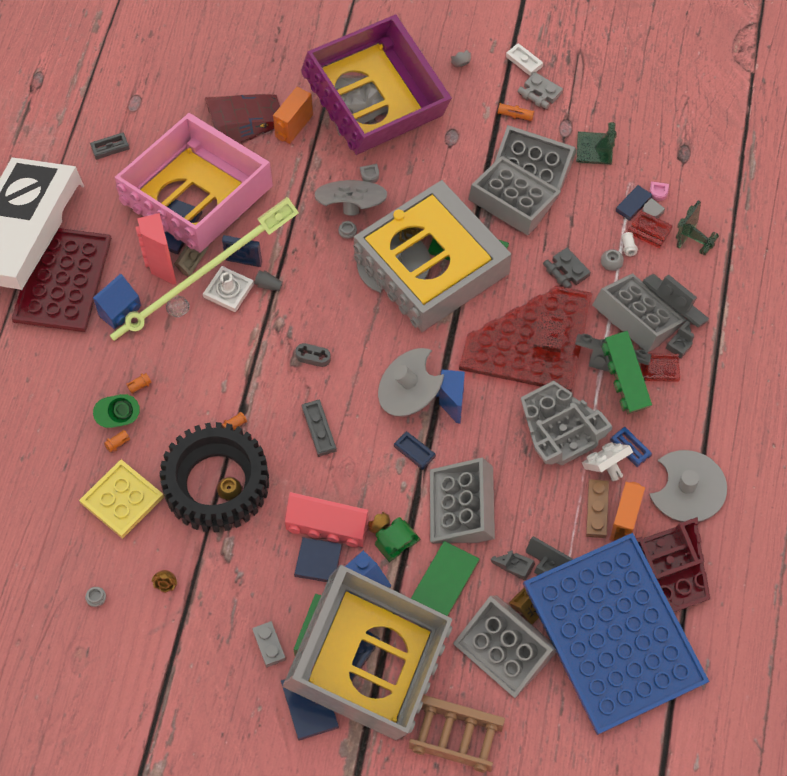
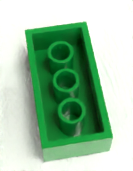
(627, 373)

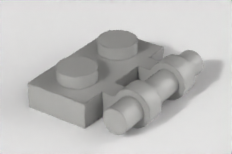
(543, 88)

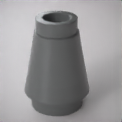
(267, 281)

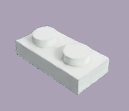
(524, 59)

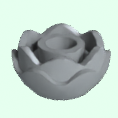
(461, 59)
(609, 264)

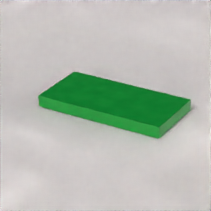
(445, 578)

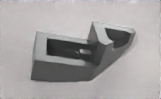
(681, 341)
(514, 564)

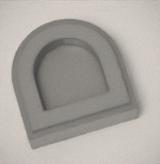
(370, 173)
(653, 208)

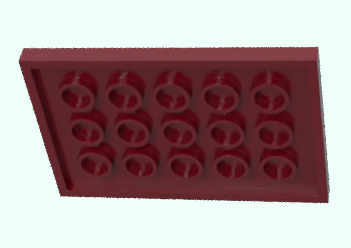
(64, 282)

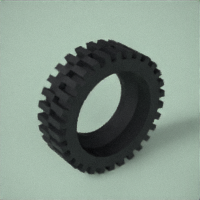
(207, 444)

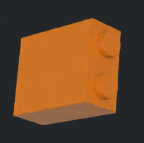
(293, 115)
(627, 510)

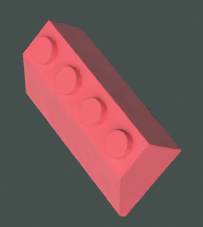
(155, 247)
(326, 520)

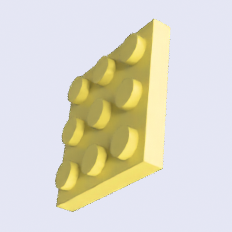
(121, 498)

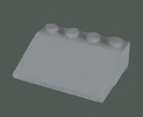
(538, 155)
(513, 195)
(639, 311)
(462, 502)
(505, 645)

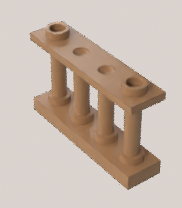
(453, 712)

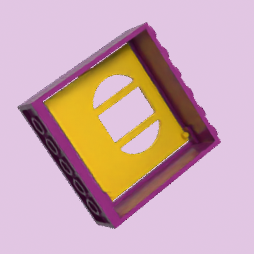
(394, 67)

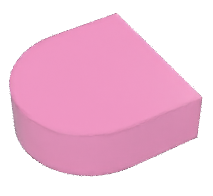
(659, 190)

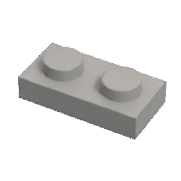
(269, 644)

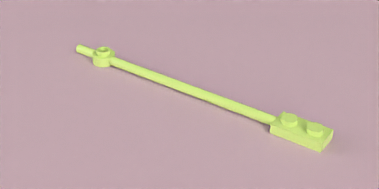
(268, 221)

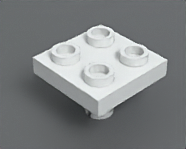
(228, 289)
(608, 459)

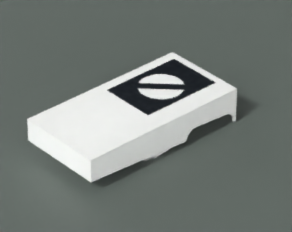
(30, 214)

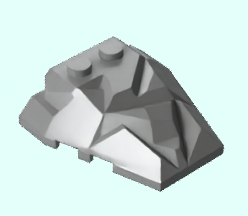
(360, 98)
(562, 424)

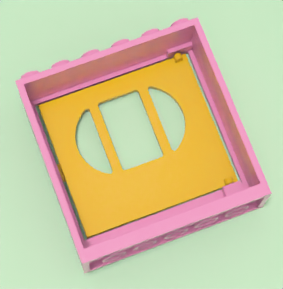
(199, 157)

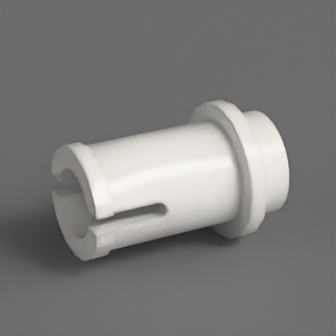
(630, 248)

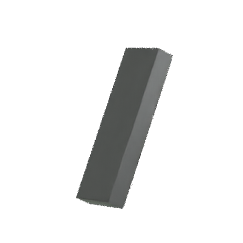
(319, 428)

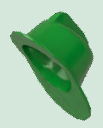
(116, 411)

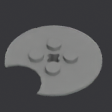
(352, 194)
(411, 258)
(407, 384)
(693, 487)

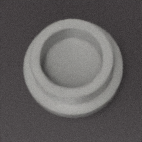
(347, 229)
(95, 596)

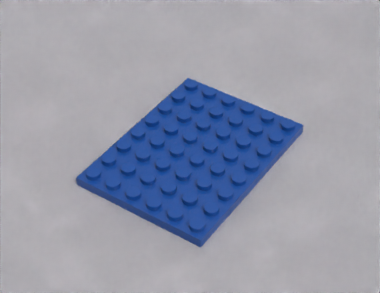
(615, 633)

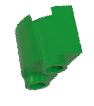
(395, 539)

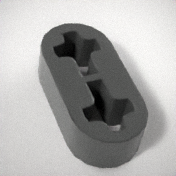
(313, 354)

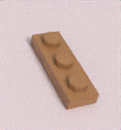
(597, 508)

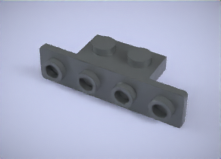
(677, 296)
(598, 359)
(546, 554)

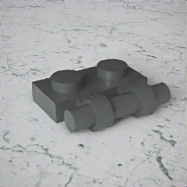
(570, 265)

